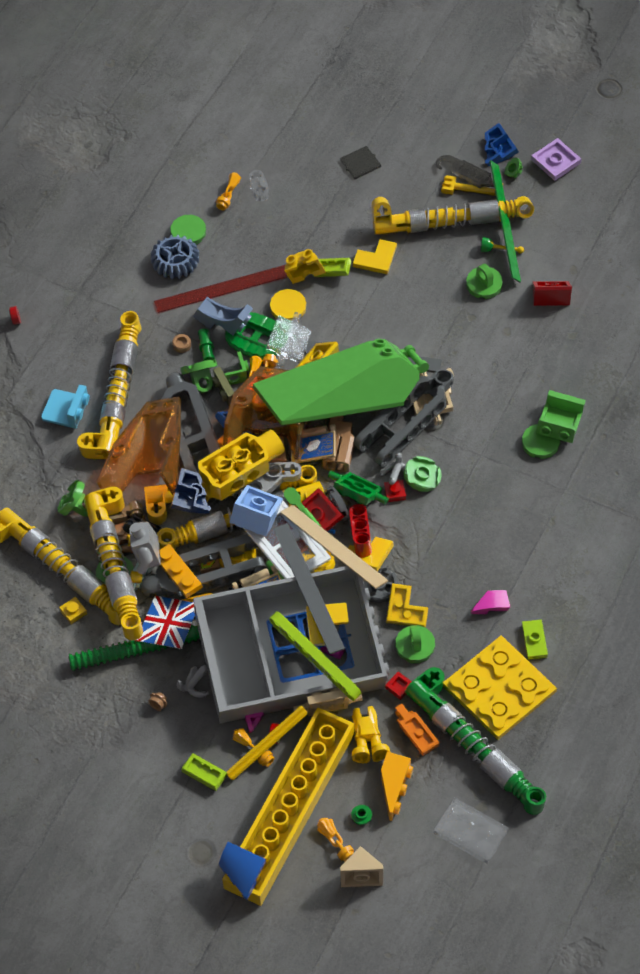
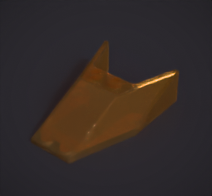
(251, 414)
(146, 446)

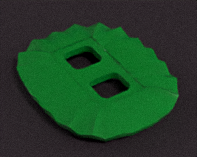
(250, 346)

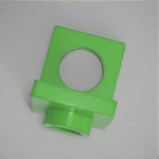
(242, 373)

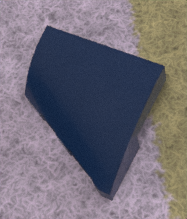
(189, 493)

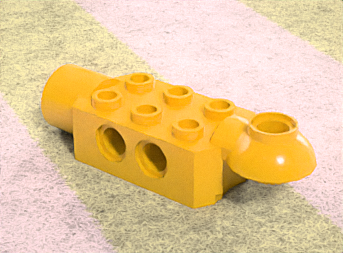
(238, 463)

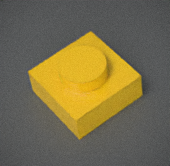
(73, 610)

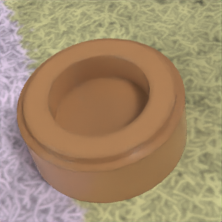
(181, 343)

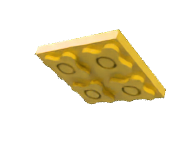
(499, 687)

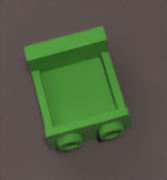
(560, 416)

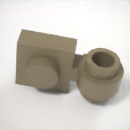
(133, 508)

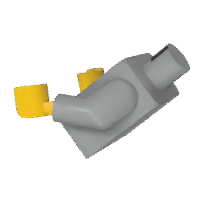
(145, 548)

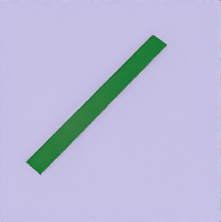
(512, 259)

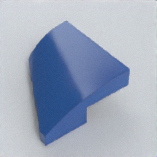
(241, 867)

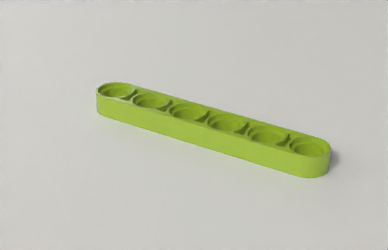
(315, 656)

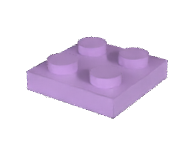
(556, 159)

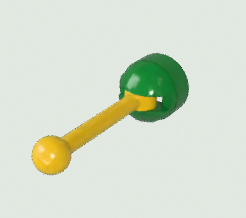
(487, 245)

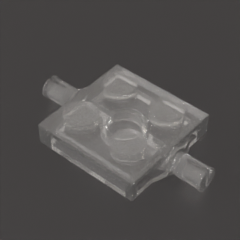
(288, 339)

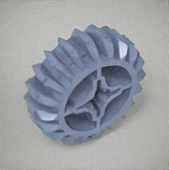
(173, 250)

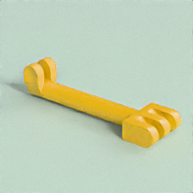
(450, 184)

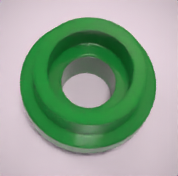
(361, 820)

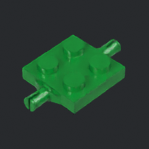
(357, 488)

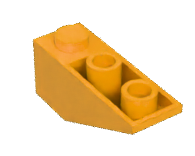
(393, 777)

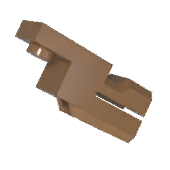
(344, 446)

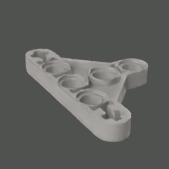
(269, 483)

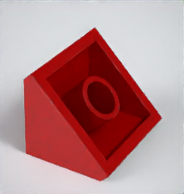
(551, 293)

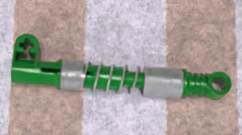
(450, 721)

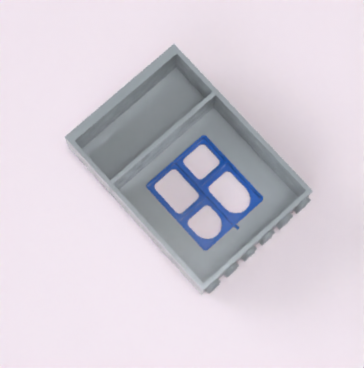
(243, 652)

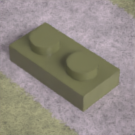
(220, 381)

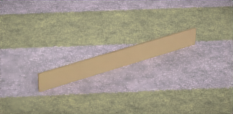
(334, 546)

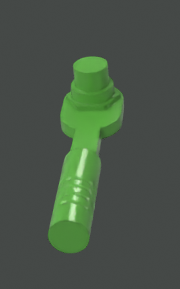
(294, 498)

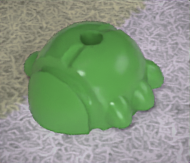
(513, 168)

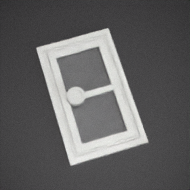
(312, 551)

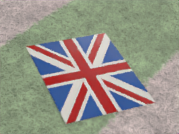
(167, 622)

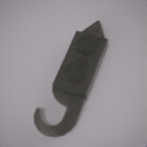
(467, 171)

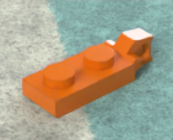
(416, 730)

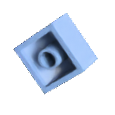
(255, 510)

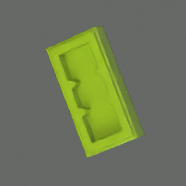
(335, 267)
(534, 639)
(204, 772)

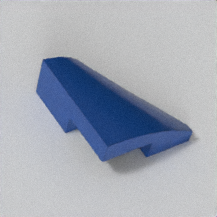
(498, 145)

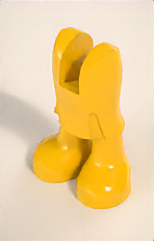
(367, 731)

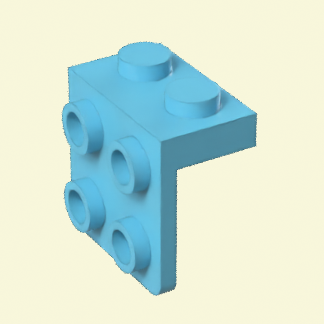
(66, 407)

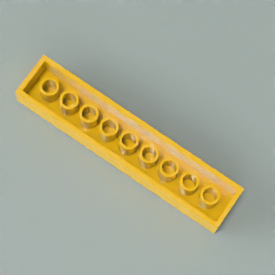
(294, 798)

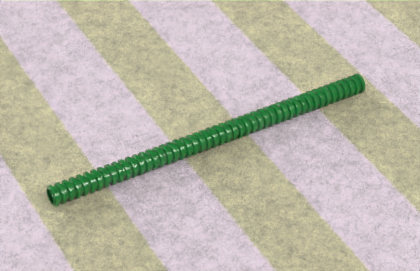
(121, 650)

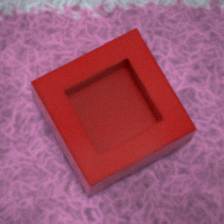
(396, 491)
(398, 685)

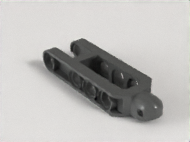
(436, 387)
(200, 441)
(160, 584)

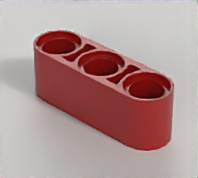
(360, 530)

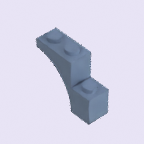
(228, 318)

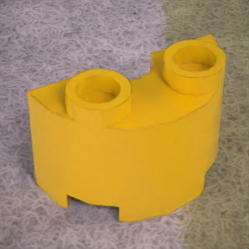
(303, 264)

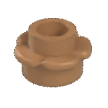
(157, 701)

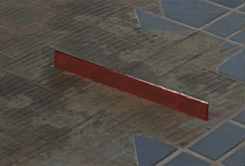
(220, 289)

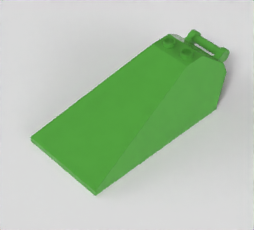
(343, 383)

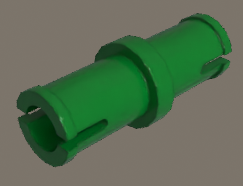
(205, 345)

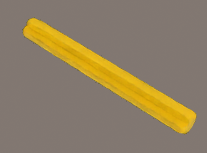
(266, 743)

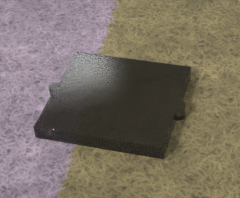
(360, 162)

